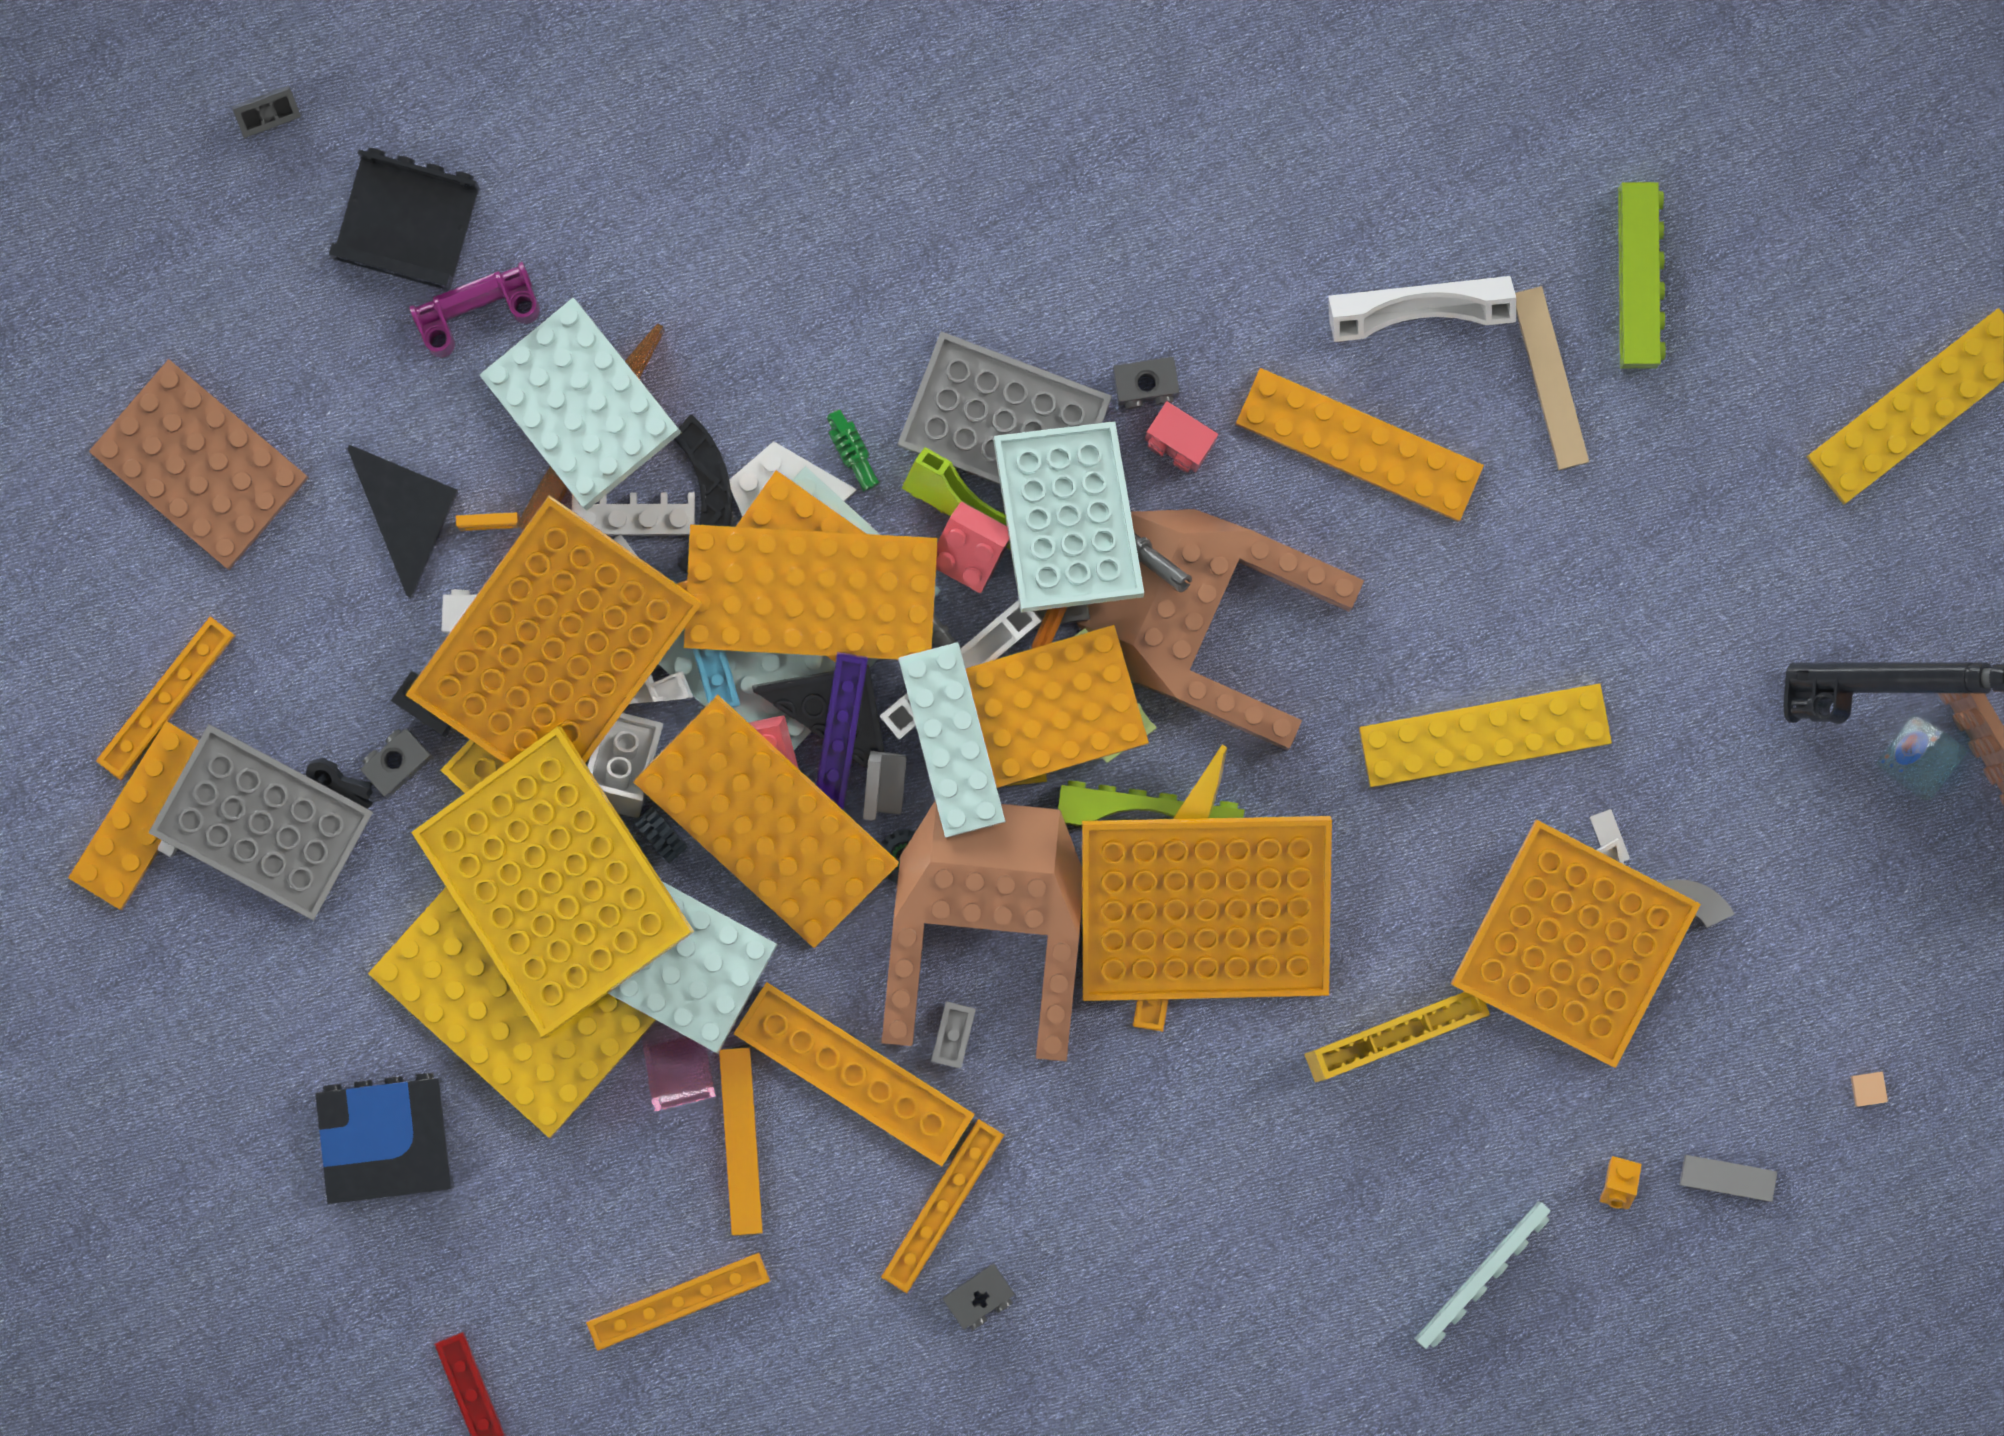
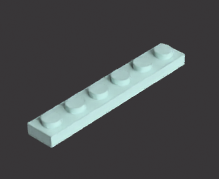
(1475, 1285)

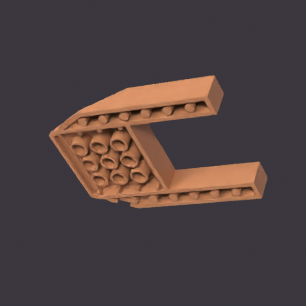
(1168, 626)
(992, 878)

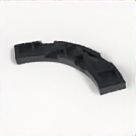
(711, 475)

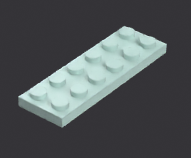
(952, 740)

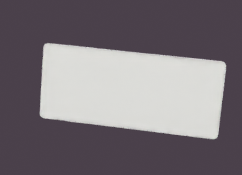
(1607, 830)

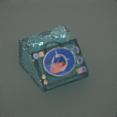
(1922, 757)

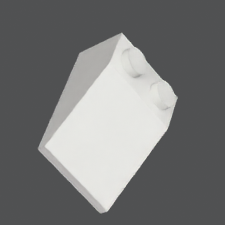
(622, 757)

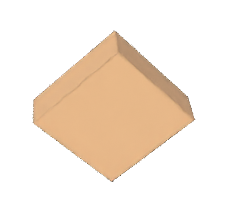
(1869, 1089)

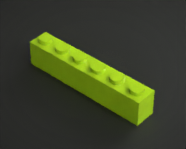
(1640, 275)

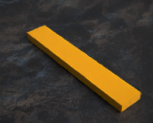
(165, 698)
(741, 1141)
(942, 1206)
(678, 1301)

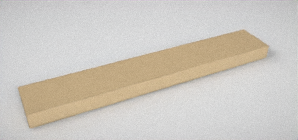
(1550, 379)

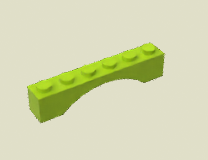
(938, 484)
(1086, 804)

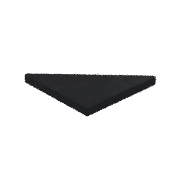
(407, 510)
(808, 703)

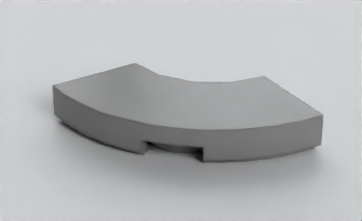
(1712, 907)

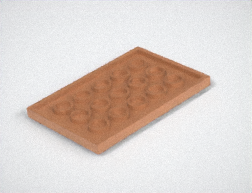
(198, 464)

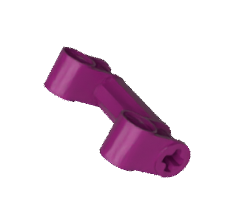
(433, 316)

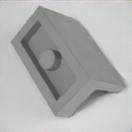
(884, 784)

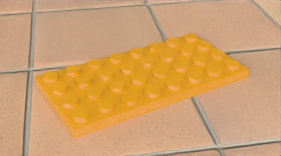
(810, 592)
(765, 821)

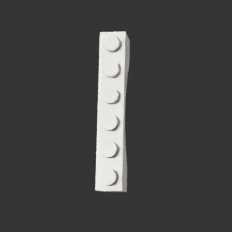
(1363, 313)
(984, 647)

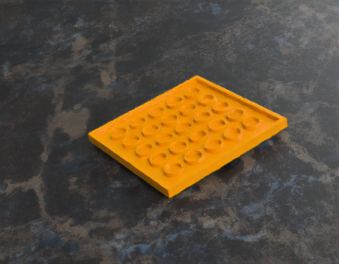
(1575, 943)

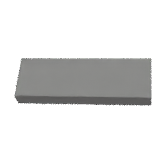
(1728, 1178)

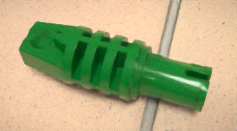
(851, 449)

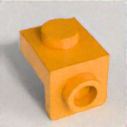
(1621, 1183)

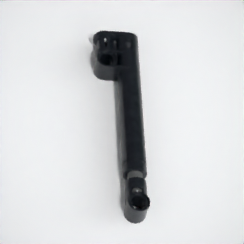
(1819, 684)

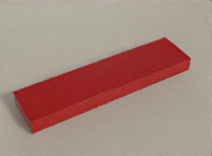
(468, 1386)

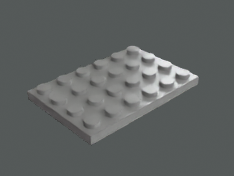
(983, 394)
(260, 822)

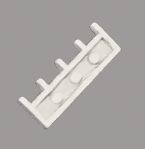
(640, 519)

